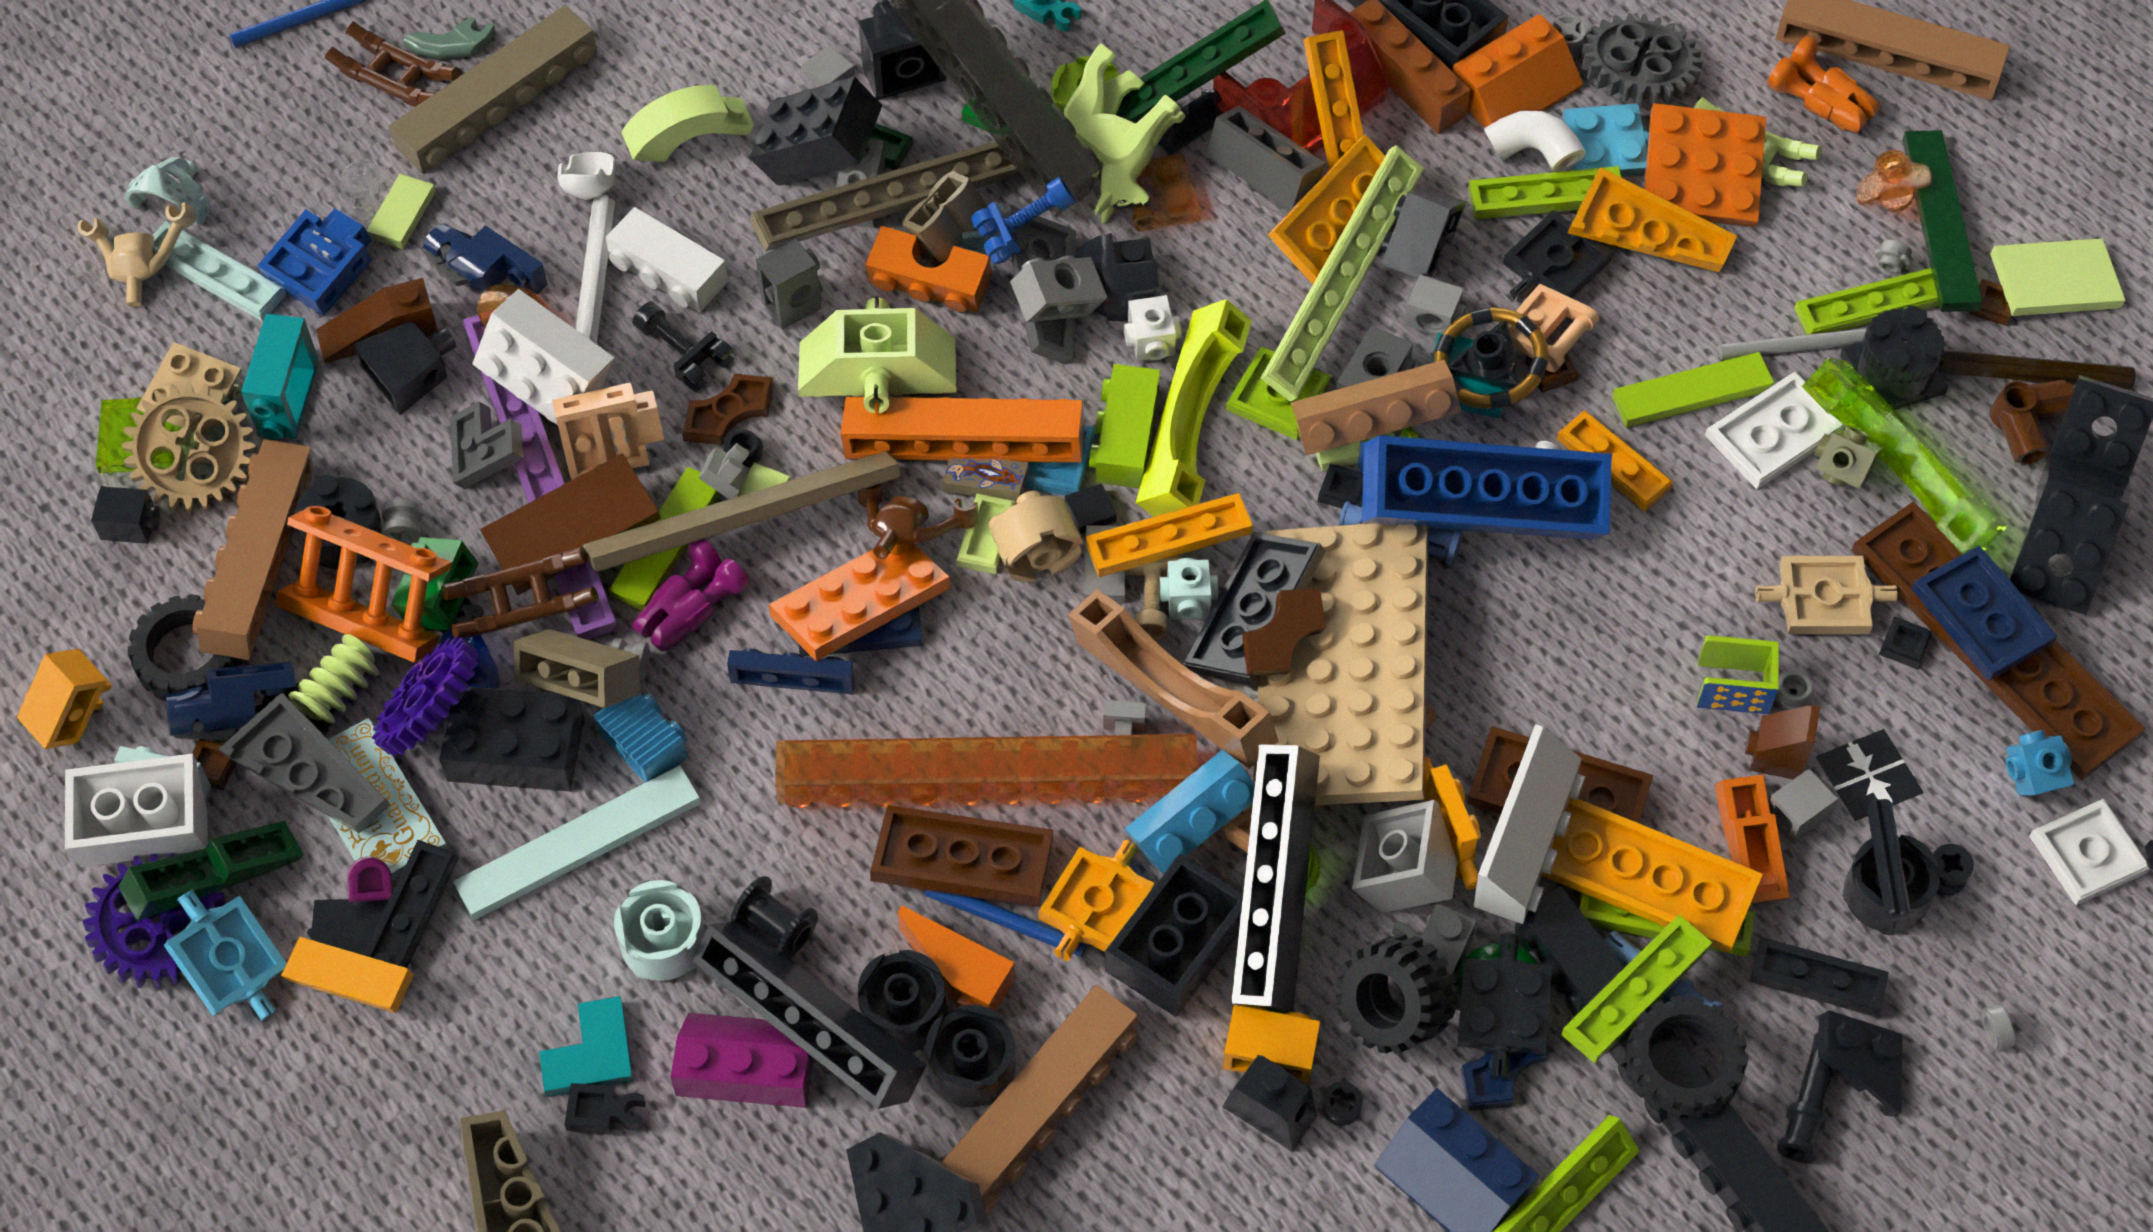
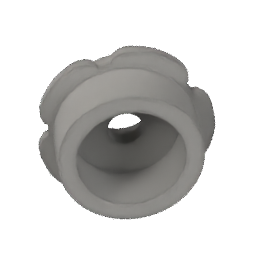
(1894, 256)
(1800, 684)

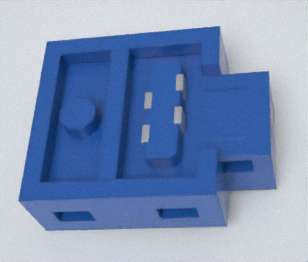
(318, 258)

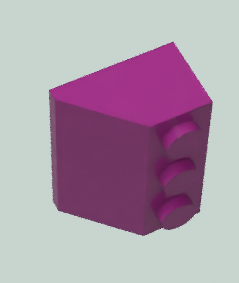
(739, 1062)

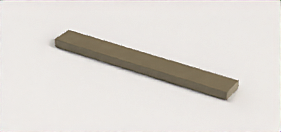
(876, 196)
(741, 511)

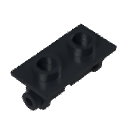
(1198, 120)

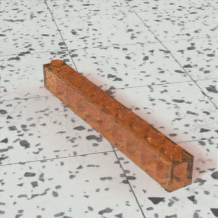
(982, 769)

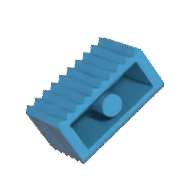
(642, 736)

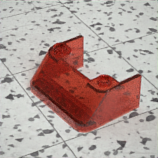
(1294, 109)

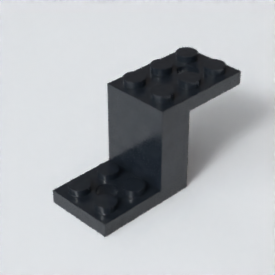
(2082, 495)

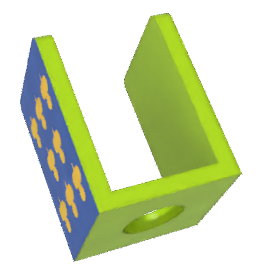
(1739, 655)

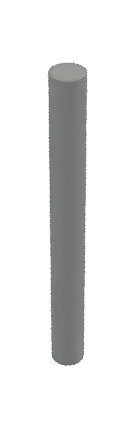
(1791, 344)

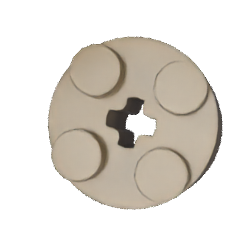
(1036, 536)

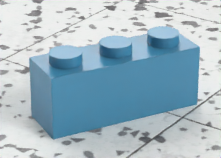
(1192, 811)

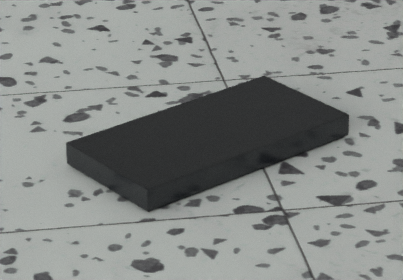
(1249, 602)

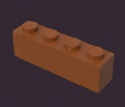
(1413, 69)

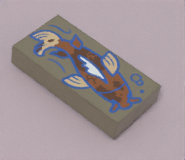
(986, 476)

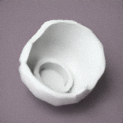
(588, 175)

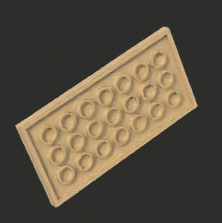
(1363, 680)

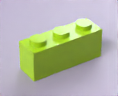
(1125, 425)

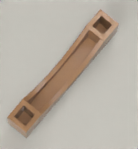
(1217, 713)

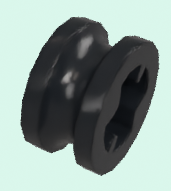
(1337, 1115)

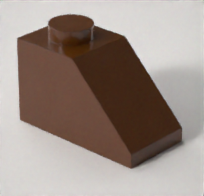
(1783, 742)

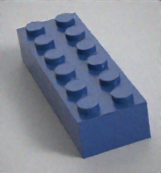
(1486, 487)

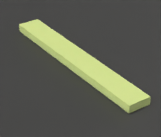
(1341, 275)

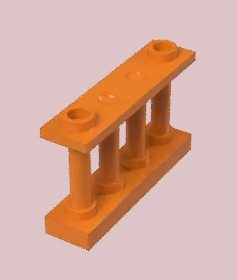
(339, 609)

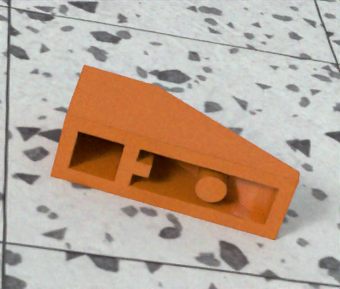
(967, 968)

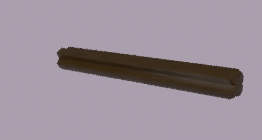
(2033, 369)

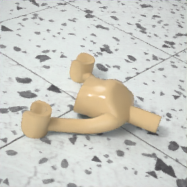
(133, 252)

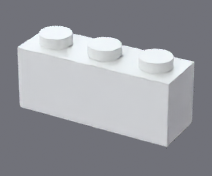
(666, 260)

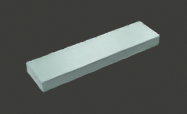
(221, 274)

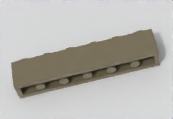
(493, 89)

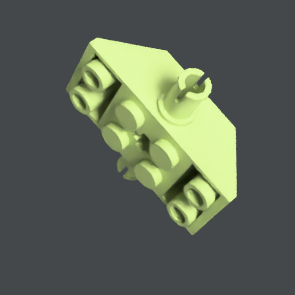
(877, 355)

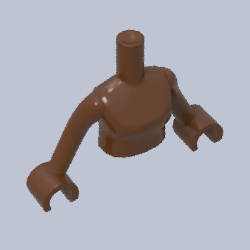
(903, 520)

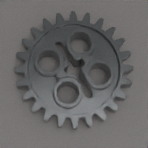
(1667, 68)

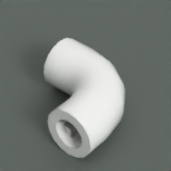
(1537, 131)

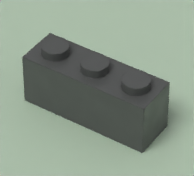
(1263, 157)

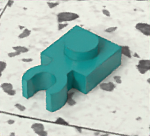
(1054, 9)

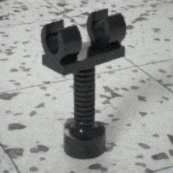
(650, 320)

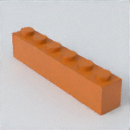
(966, 429)

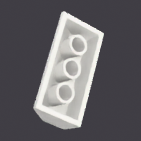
(1528, 828)

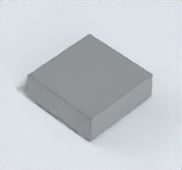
(827, 67)

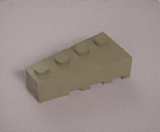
(500, 1179)

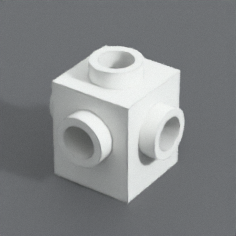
(1151, 328)

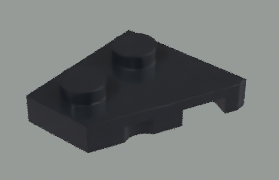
(1865, 1056)

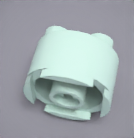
(637, 925)

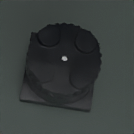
(1900, 357)

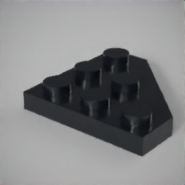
(911, 1191)

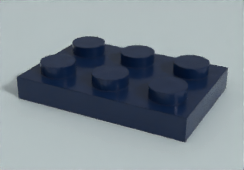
(1984, 613)

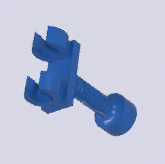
(990, 219)

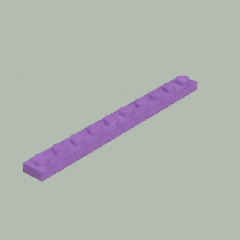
(538, 476)

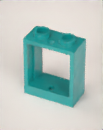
(280, 376)

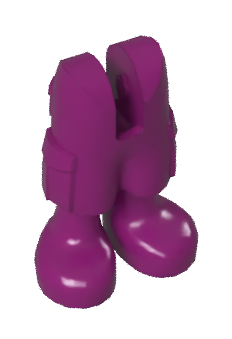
(680, 606)

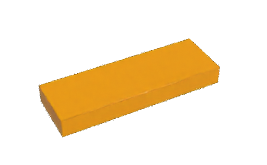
(1629, 470)
(347, 975)

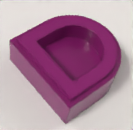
(369, 880)

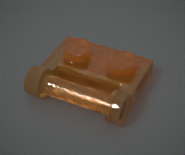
(1172, 192)

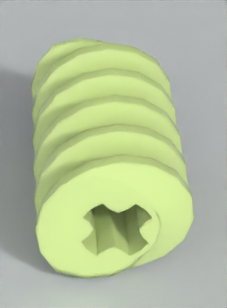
(335, 680)

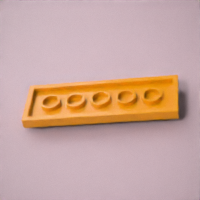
(1652, 874)

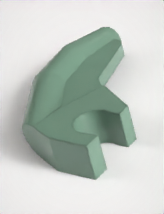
(455, 44)

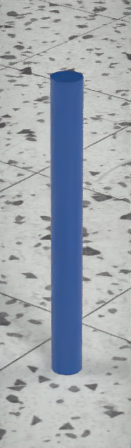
(289, 20)
(1004, 918)

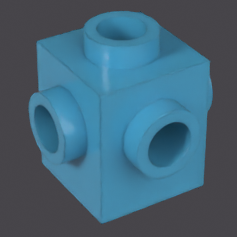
(2039, 763)

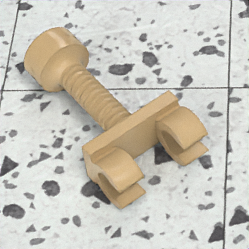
(1151, 618)

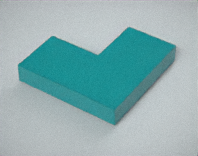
(599, 1059)

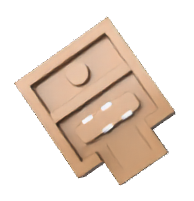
(606, 424)

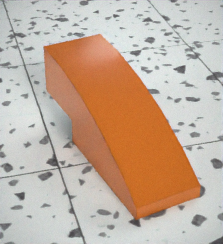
(1753, 833)

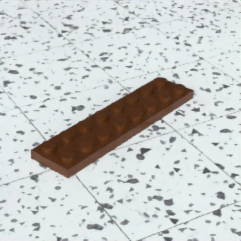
(2043, 691)

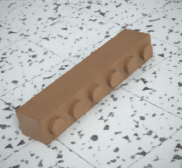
(1897, 44)
(254, 550)
(1044, 1094)

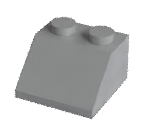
(1405, 858)

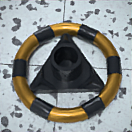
(1493, 357)

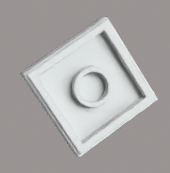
(2089, 851)

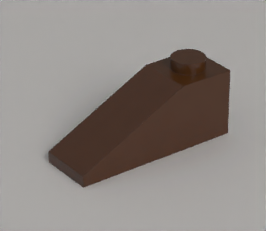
(377, 314)

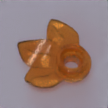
(1893, 181)

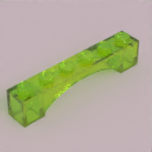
(1949, 500)

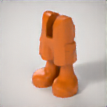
(1833, 92)

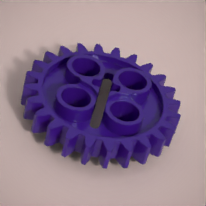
(425, 696)
(116, 947)

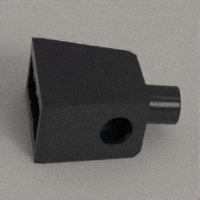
(405, 362)
(1270, 1100)

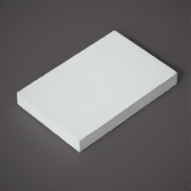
(1772, 431)

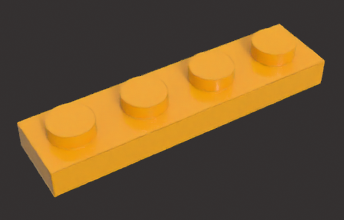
(1333, 93)
(1168, 535)

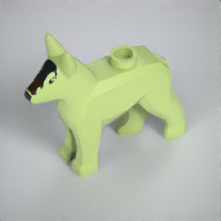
(1118, 143)

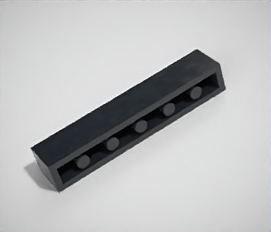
(1276, 878)
(809, 1013)

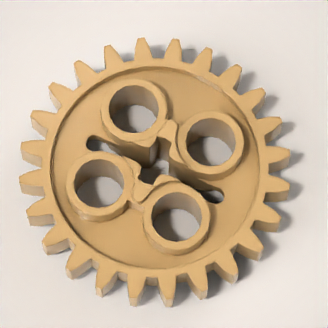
(152, 439)

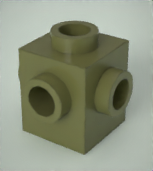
(1861, 456)

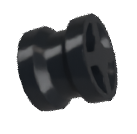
(1957, 874)

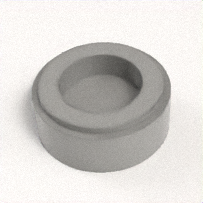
(1998, 1027)

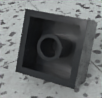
(893, 55)

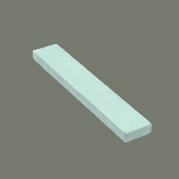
(576, 842)

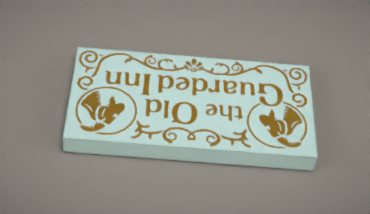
(403, 822)

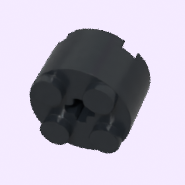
(344, 499)
(1863, 889)
(887, 985)
(949, 1048)

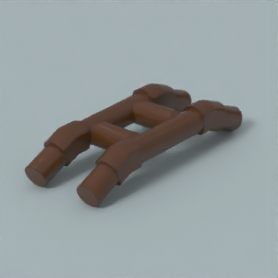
(384, 54)
(532, 571)

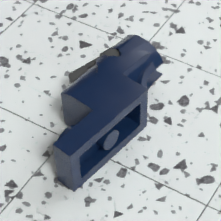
(482, 259)
(227, 702)

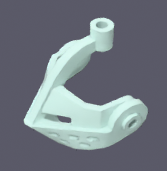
(158, 182)

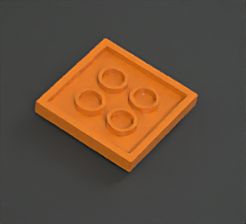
(1707, 162)

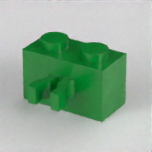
(438, 612)

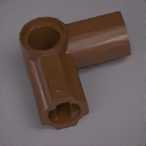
(2021, 421)

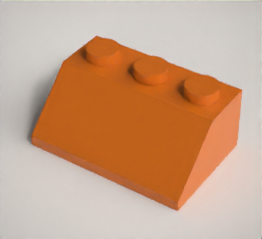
(1519, 72)

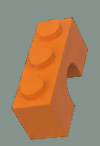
(956, 283)

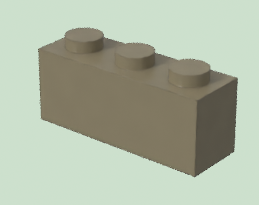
(576, 668)

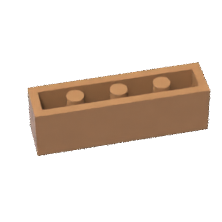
(1376, 407)

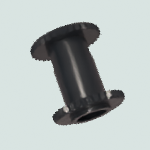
(774, 917)

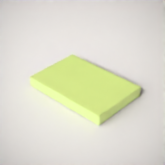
(2057, 277)

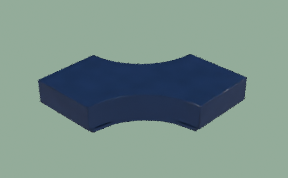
(1487, 1093)

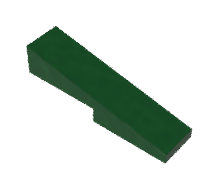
(223, 863)

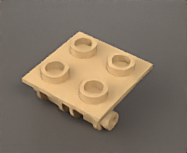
(189, 365)

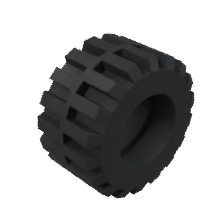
(1423, 984)

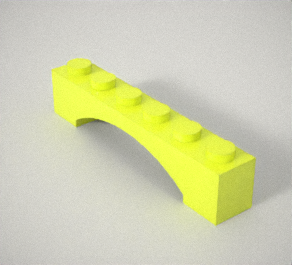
(1209, 347)

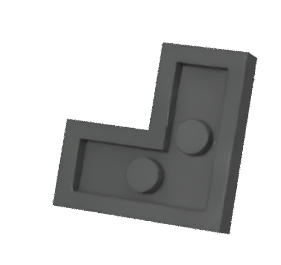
(478, 448)

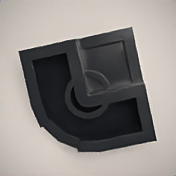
(1124, 271)

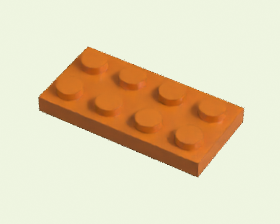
(858, 598)

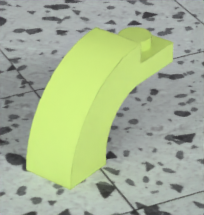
(681, 116)

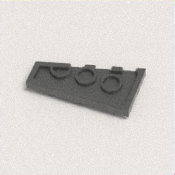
(1047, 241)
(303, 762)

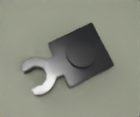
(596, 1107)

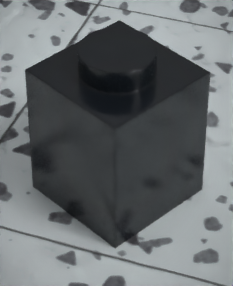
(125, 515)

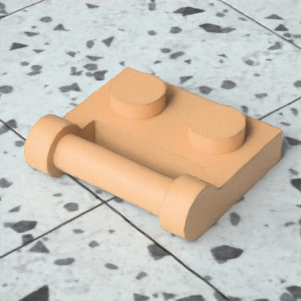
(1547, 310)

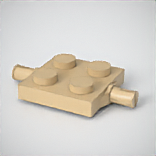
(1825, 594)

